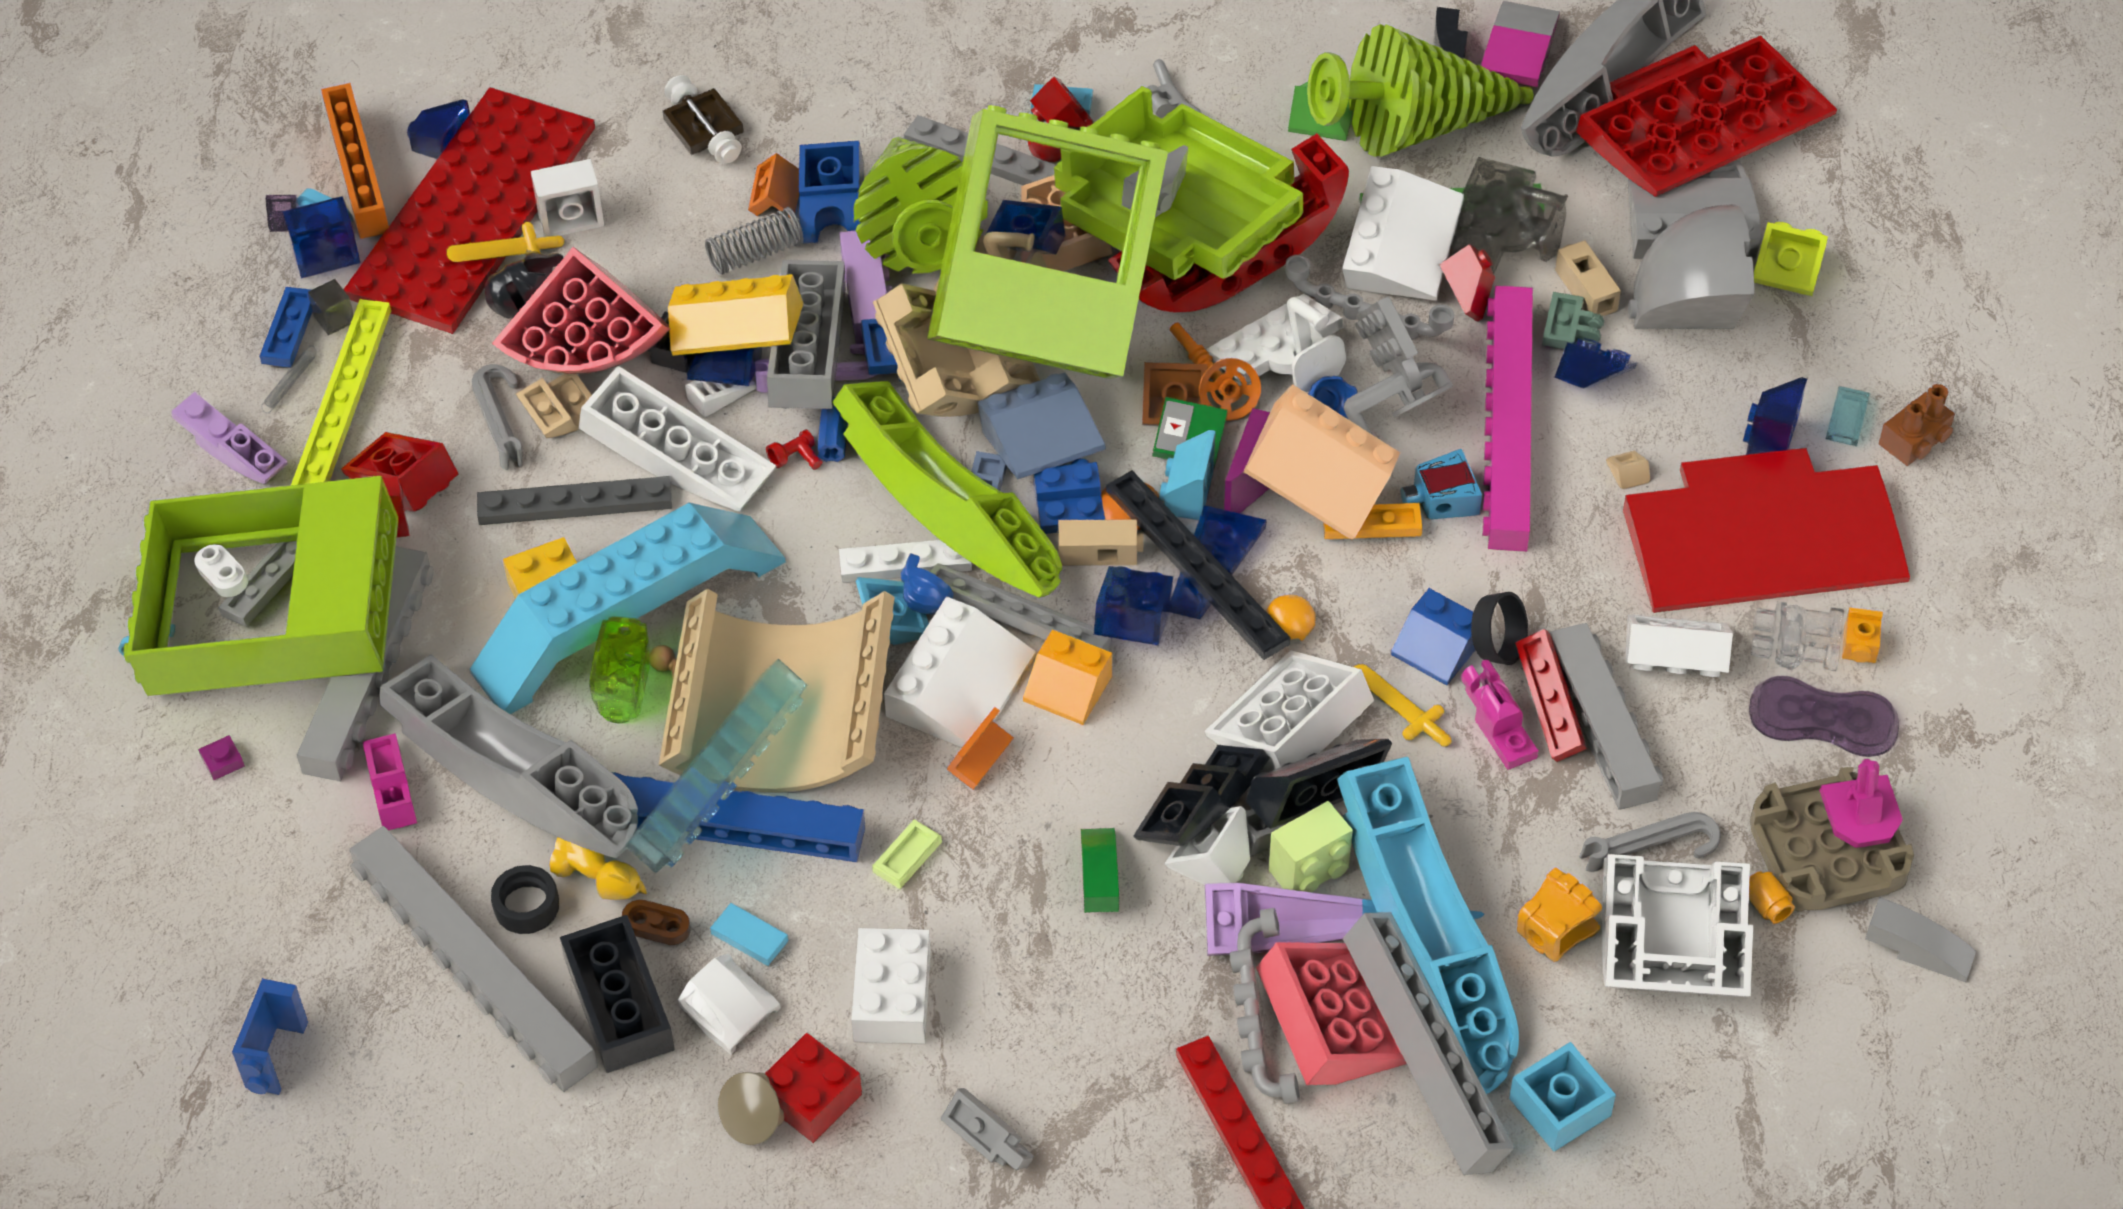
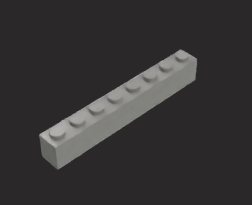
(352, 698)
(1428, 1044)

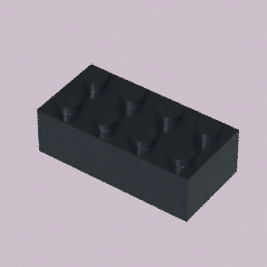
(617, 993)

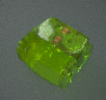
(616, 679)

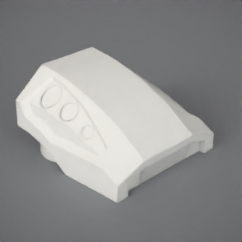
(726, 1002)

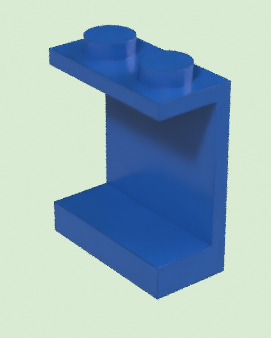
(273, 1007)

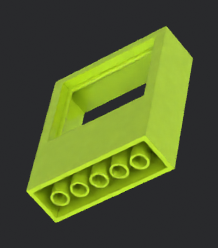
(1035, 309)
(336, 591)

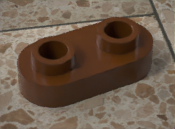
(658, 922)

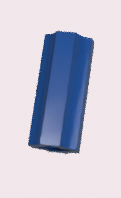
(831, 437)

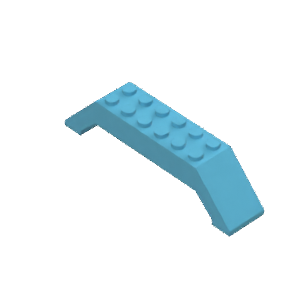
(614, 582)

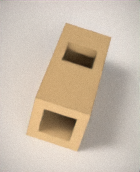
(1587, 278)
(1099, 542)

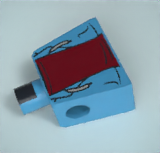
(1445, 487)

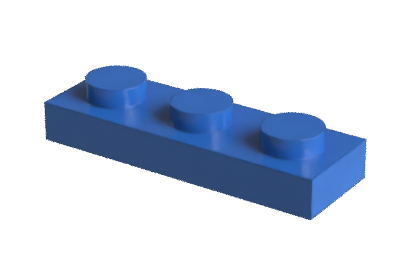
(287, 328)

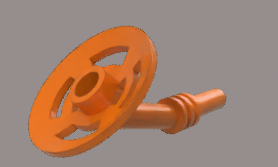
(1221, 381)

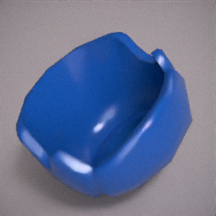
(1333, 392)

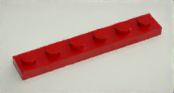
(1237, 1126)

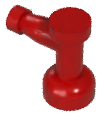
(779, 453)

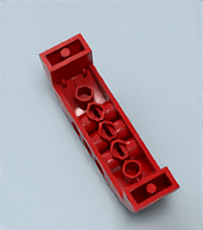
(1323, 183)

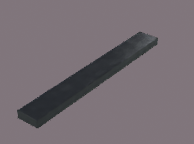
(1198, 565)

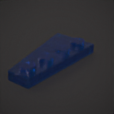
(1229, 540)

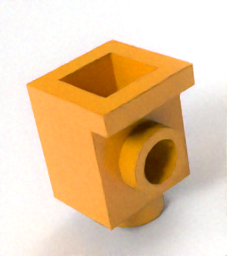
(1862, 635)

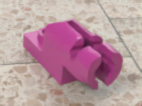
(1498, 716)

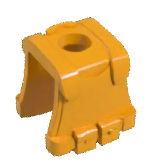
(1559, 915)

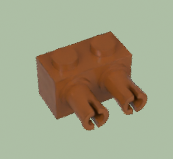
(1918, 426)

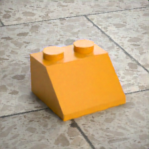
(1068, 677)

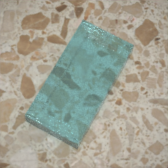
(1847, 416)

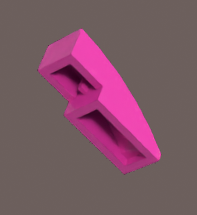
(389, 782)

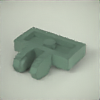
(1564, 321)

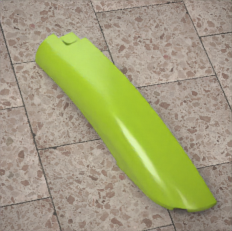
(943, 494)

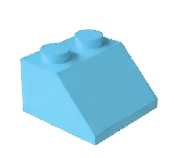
(1189, 476)

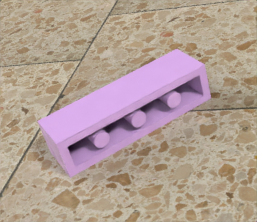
(864, 280)

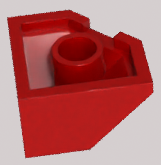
(1058, 103)

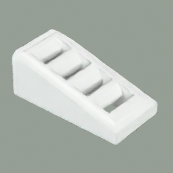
(709, 404)

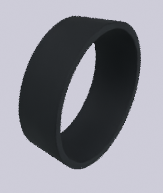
(1515, 627)

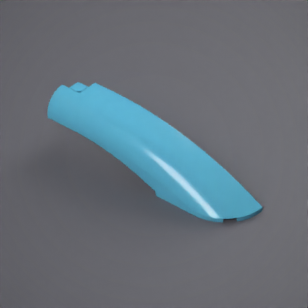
(1415, 884)

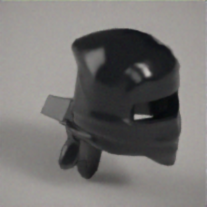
(516, 283)

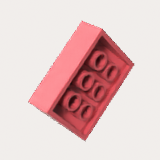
(1327, 1012)

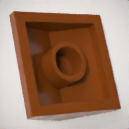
(1172, 381)

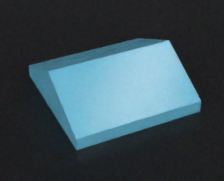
(906, 623)

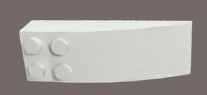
(672, 441)

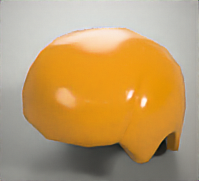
(1293, 615)

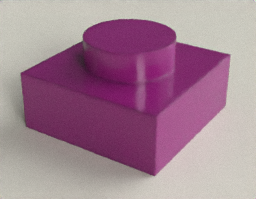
(221, 757)

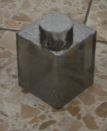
(331, 306)

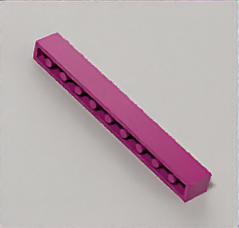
(1510, 419)

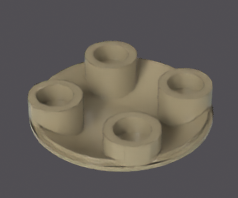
(749, 1108)

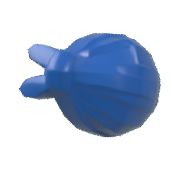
(922, 589)

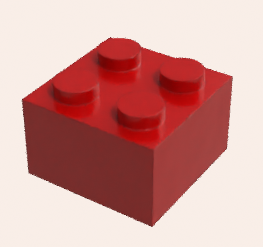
(813, 1086)

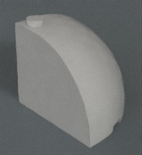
(1696, 273)

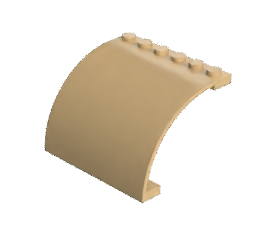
(840, 712)

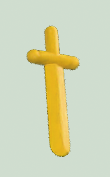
(504, 247)
(1419, 719)

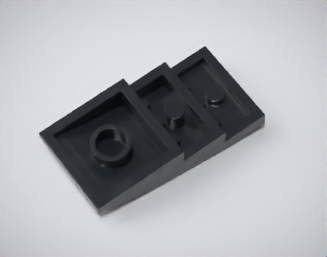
(1202, 795)

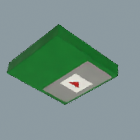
(1183, 421)

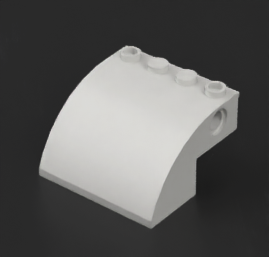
(1676, 926)

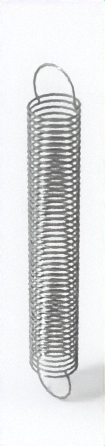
(279, 388)

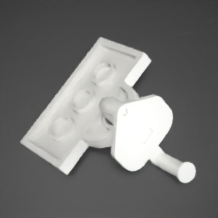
(1290, 342)

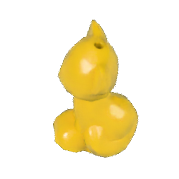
(613, 878)

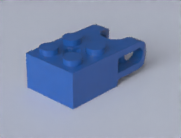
(829, 186)

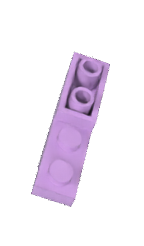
(227, 442)

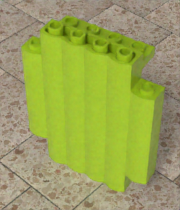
(1224, 210)

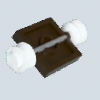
(702, 120)

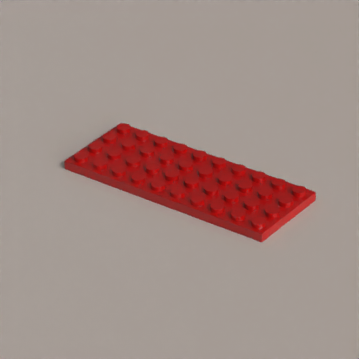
(469, 195)

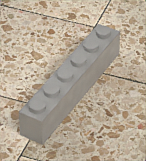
(1605, 718)

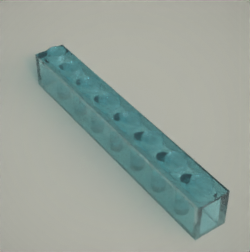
(716, 766)

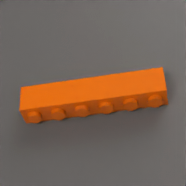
(355, 160)

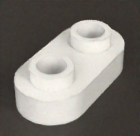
(221, 570)

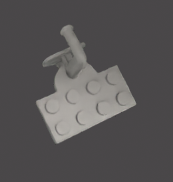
(1392, 351)

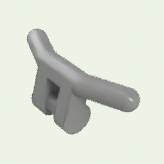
(1167, 90)

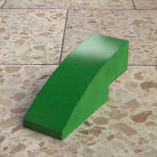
(1099, 870)

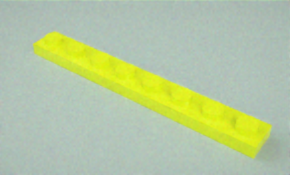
(343, 393)

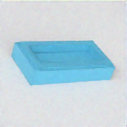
(749, 934)

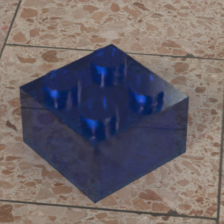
(321, 237)
(1133, 605)

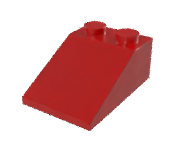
(419, 464)

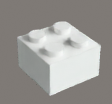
(567, 198)

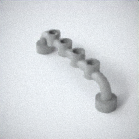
(1298, 270)
(1250, 1025)

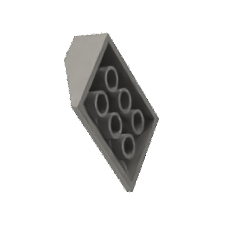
(1654, 214)

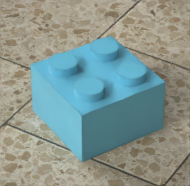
(1562, 1096)

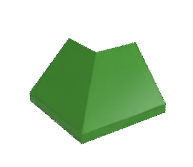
(1303, 122)

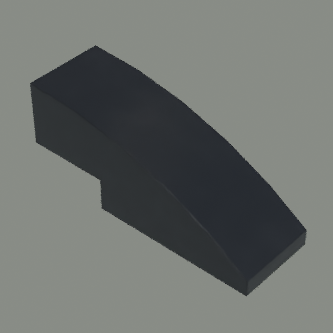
(1447, 33)

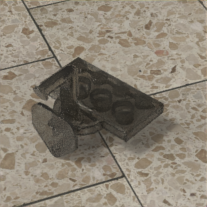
(1504, 214)

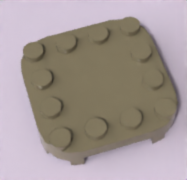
(1814, 863)

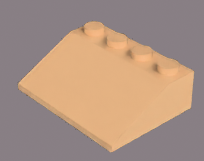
(1321, 461)

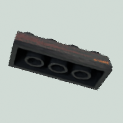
(1308, 783)

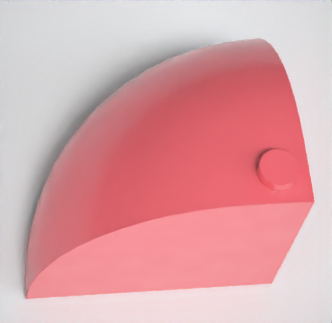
(581, 321)

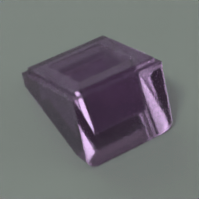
(274, 206)

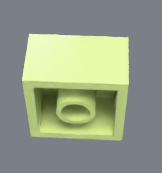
(1311, 849)

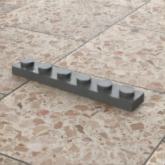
(574, 500)

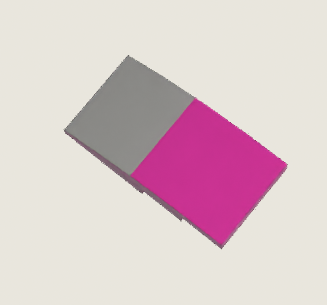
(1520, 42)

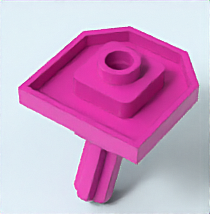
(1862, 809)

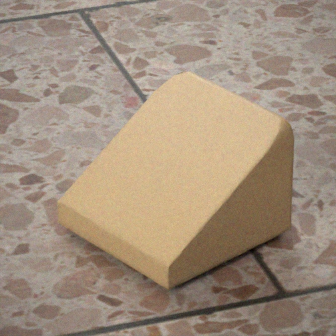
(1629, 469)

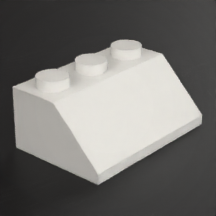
(1678, 645)

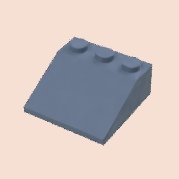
(1039, 425)

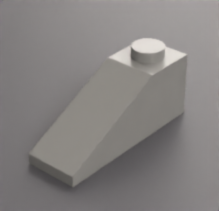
(1173, 175)

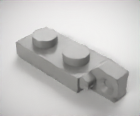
(985, 1131)

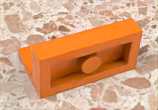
(775, 185)
(980, 751)

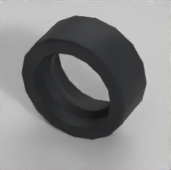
(529, 921)

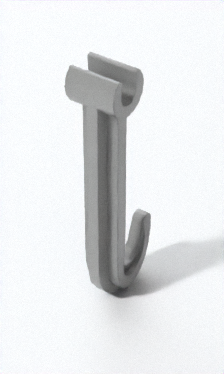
(493, 413)
(1651, 836)

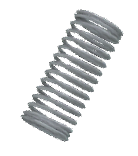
(720, 252)

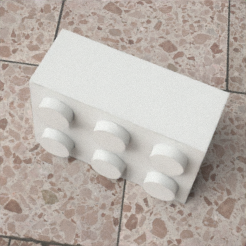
(891, 985)

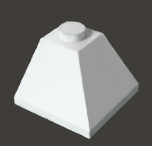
(1216, 853)

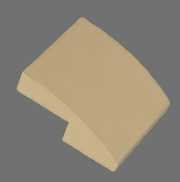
(555, 405)

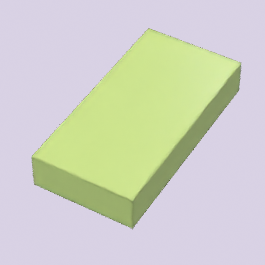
(907, 854)

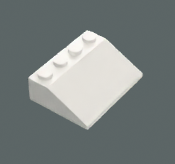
(1401, 235)
(957, 674)
(1294, 709)

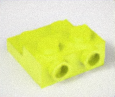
(1790, 258)

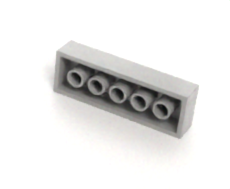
(806, 369)

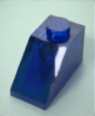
(437, 127)

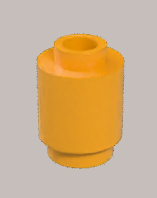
(1770, 897)

